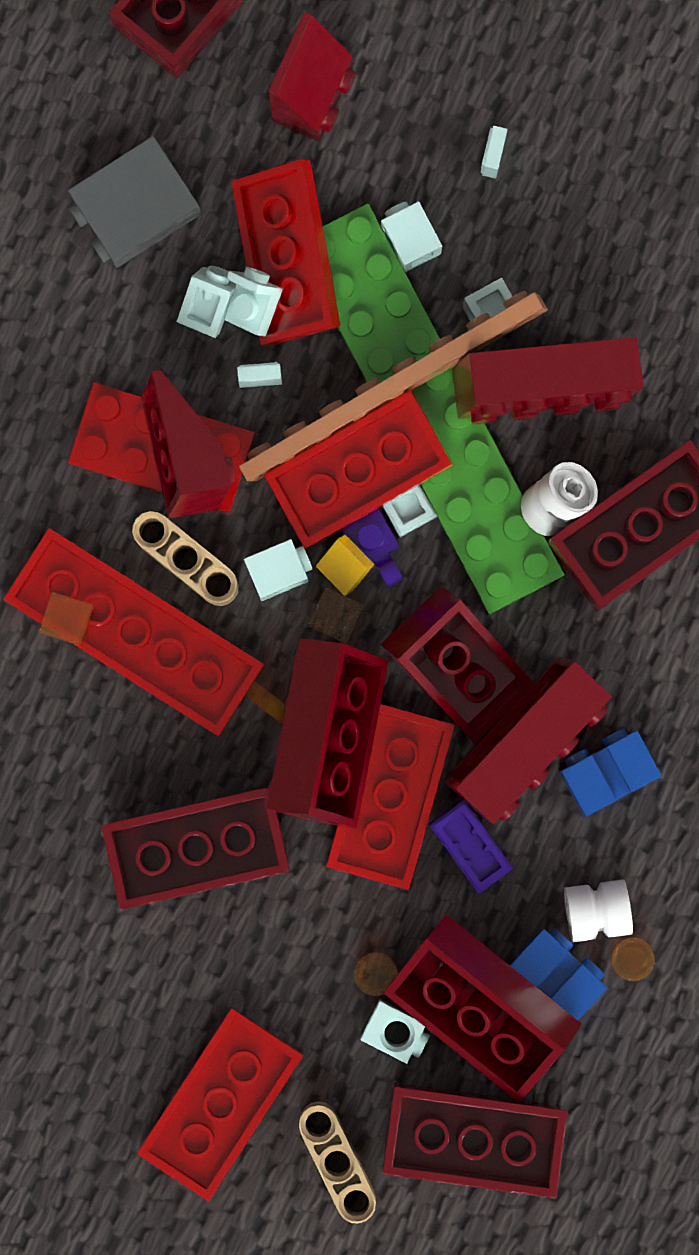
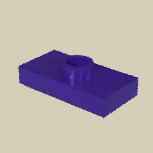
(470, 846)

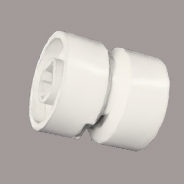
(559, 498)
(598, 910)

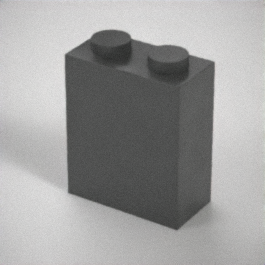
(133, 203)

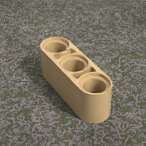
(171, 543)
(337, 1183)

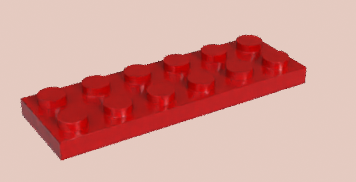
(139, 633)

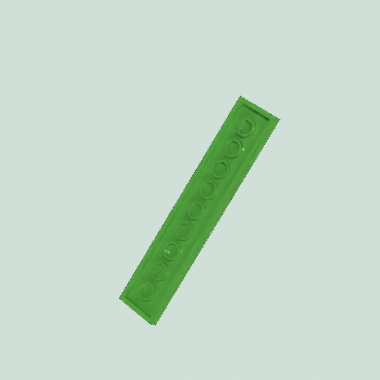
(476, 495)

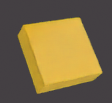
(345, 565)

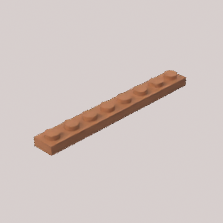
(408, 376)

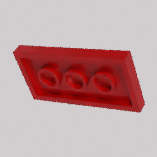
(287, 241)
(118, 445)
(358, 469)
(396, 799)
(220, 1104)

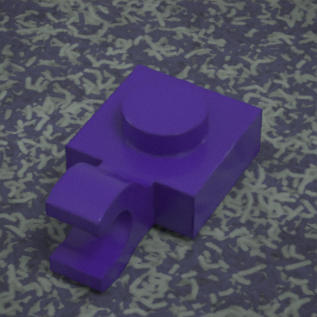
(376, 542)

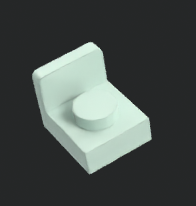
(207, 300)
(252, 300)

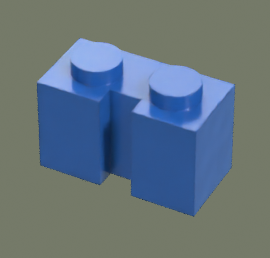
(610, 772)
(559, 974)

